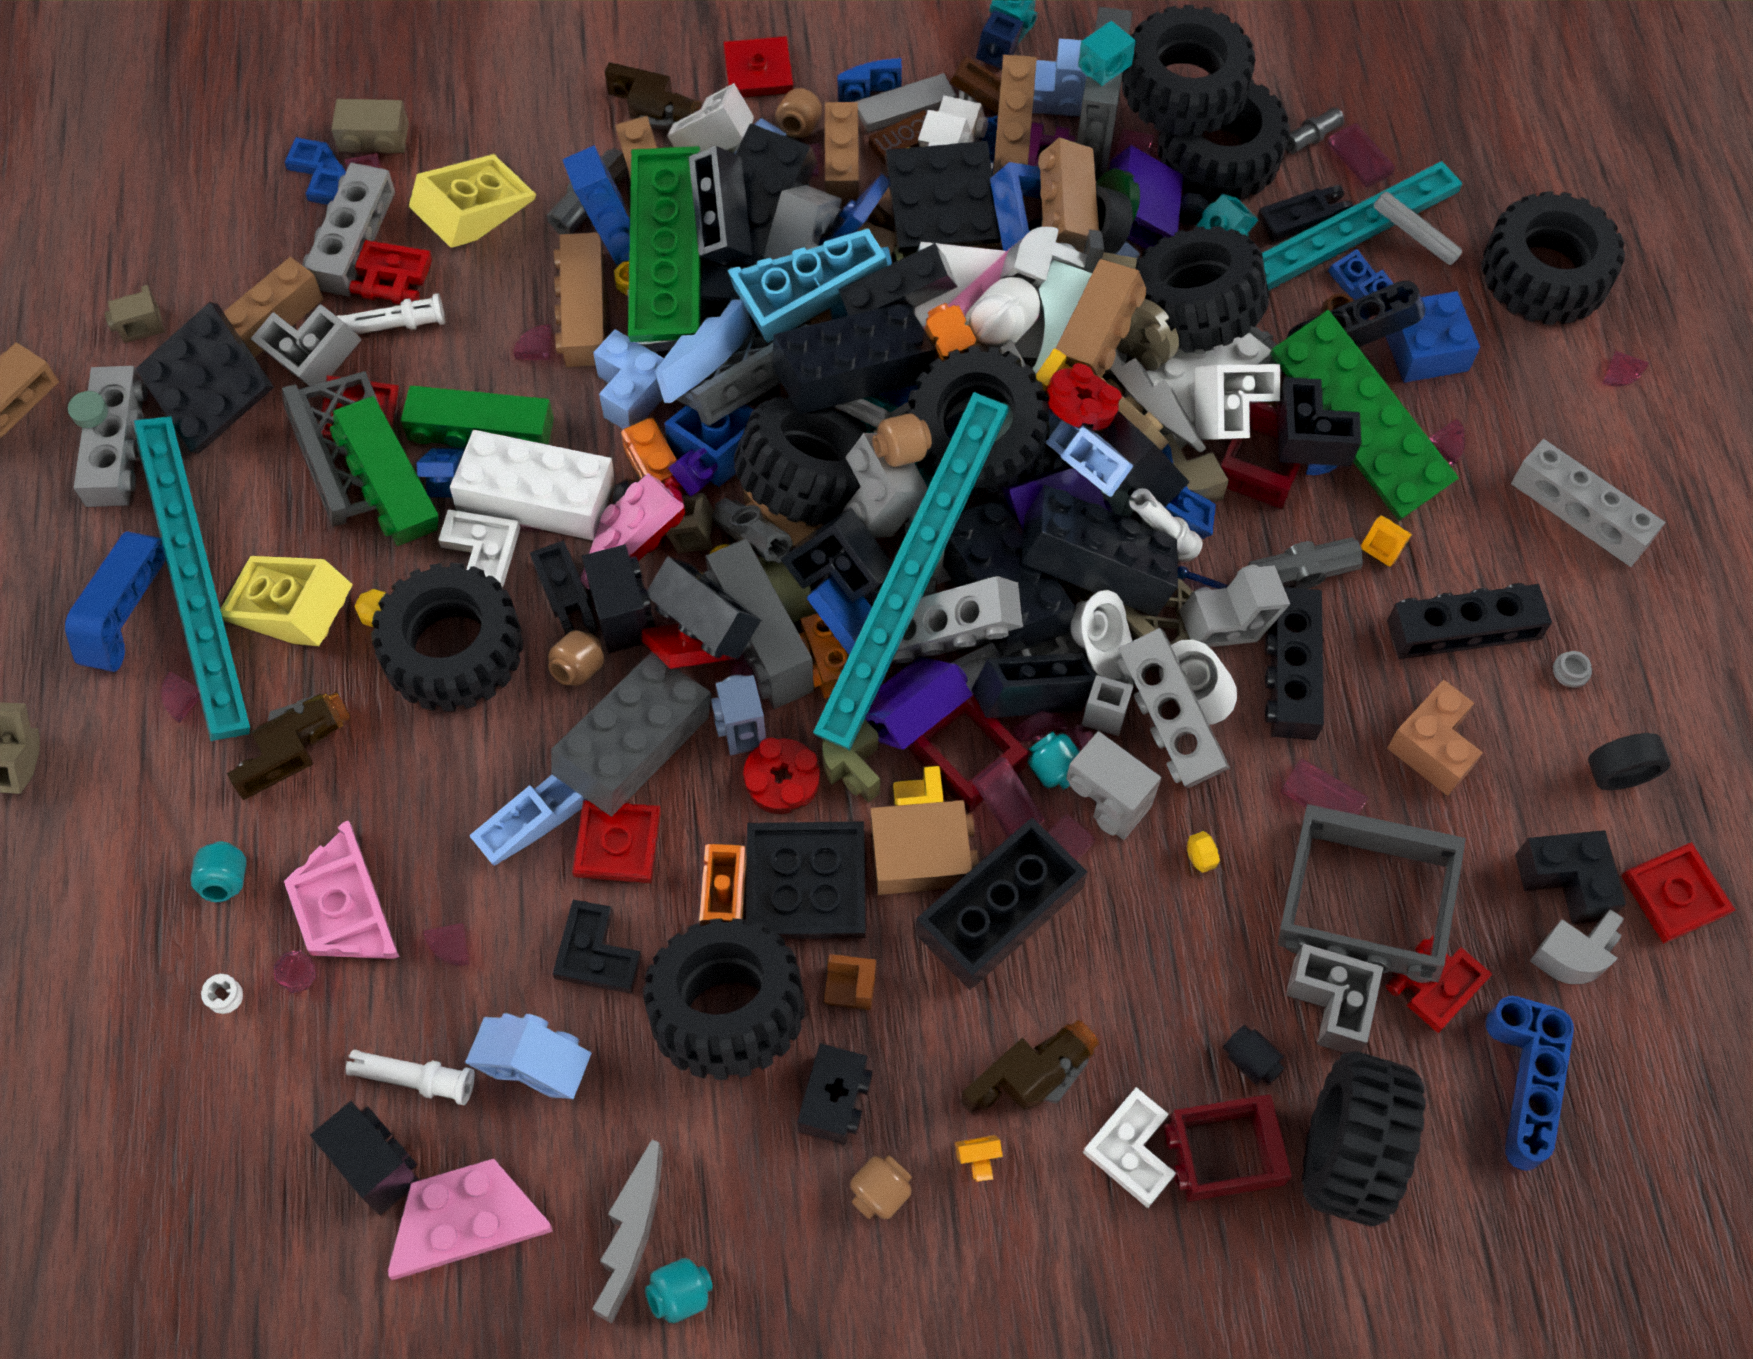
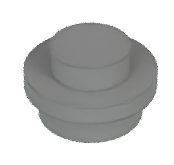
(1572, 669)

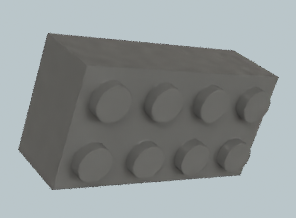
(775, 649)
(630, 734)

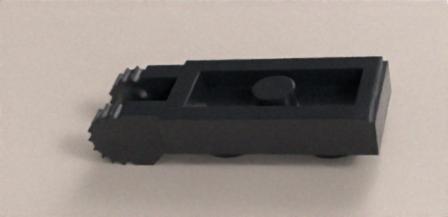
(1302, 212)
(562, 585)

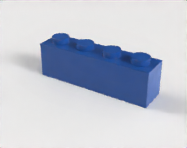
(601, 201)

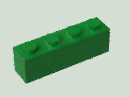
(452, 415)
(384, 470)

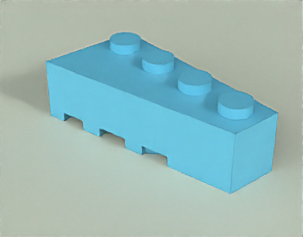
(806, 283)

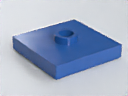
(857, 211)

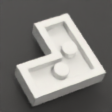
(486, 537)
(1121, 1149)

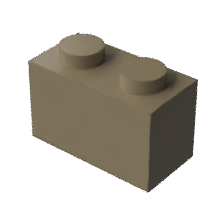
(370, 125)

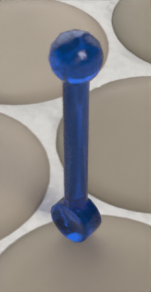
(1183, 573)

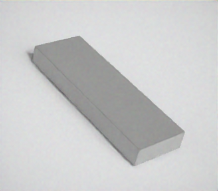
(903, 102)

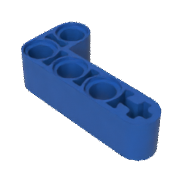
(109, 599)
(1530, 1082)

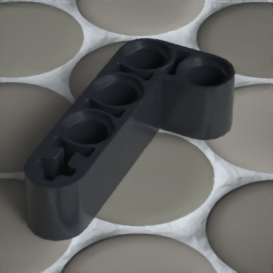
(1401, 297)

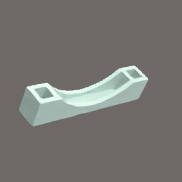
(1057, 302)

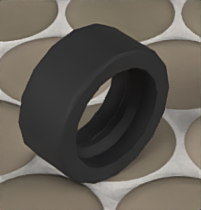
(1117, 219)
(1629, 761)

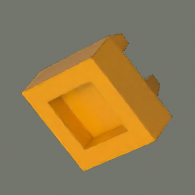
(1385, 541)
(979, 1153)

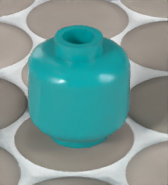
(1052, 759)
(218, 871)
(678, 1290)

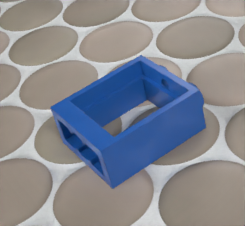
(1008, 190)

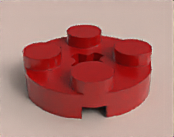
(1099, 398)
(775, 755)

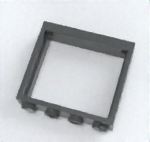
(1101, 102)
(1384, 838)

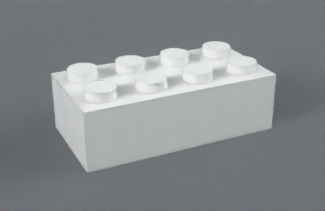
(1181, 375)
(533, 484)

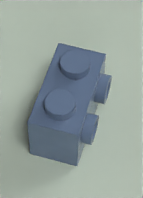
(739, 713)

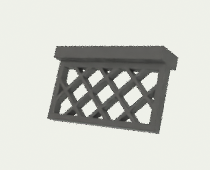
(735, 384)
(315, 447)

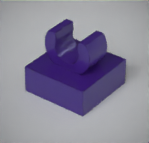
(692, 472)

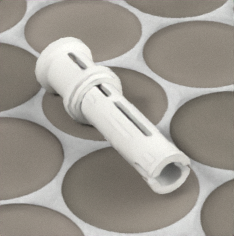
(407, 314)
(1158, 517)
(428, 1078)

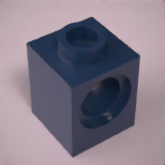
(998, 38)

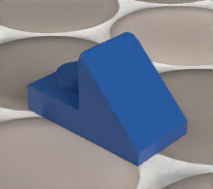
(439, 469)
(1195, 511)

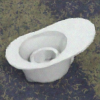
(1003, 313)
(1101, 629)
(1207, 678)

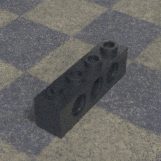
(1415, 637)
(1288, 716)

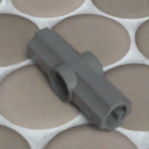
(569, 211)
(749, 523)
(1311, 564)

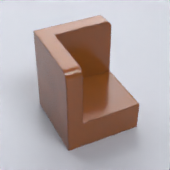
(850, 982)

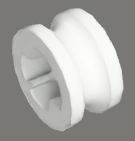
(218, 1005)

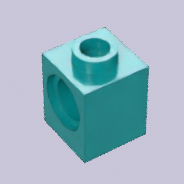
(1106, 53)

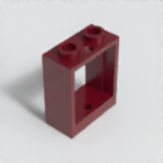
(1252, 479)
(950, 777)
(1267, 1136)

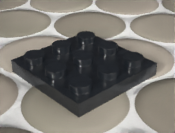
(942, 195)
(204, 377)
(807, 879)

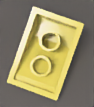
(468, 198)
(287, 598)

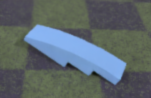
(701, 354)
(1088, 454)
(527, 819)

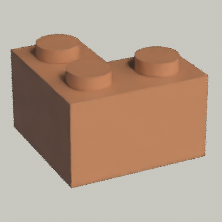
(1430, 741)

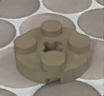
(1154, 345)

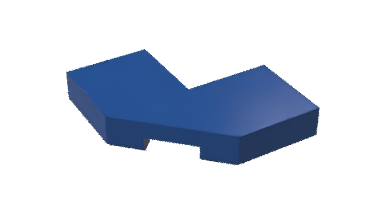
(316, 159)

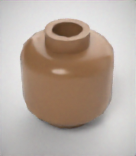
(798, 113)
(902, 440)
(575, 658)
(880, 1187)

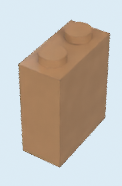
(921, 846)

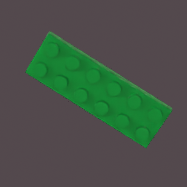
(663, 247)
(1394, 449)

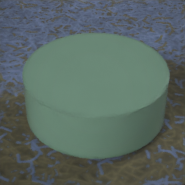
(88, 409)

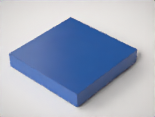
(838, 612)

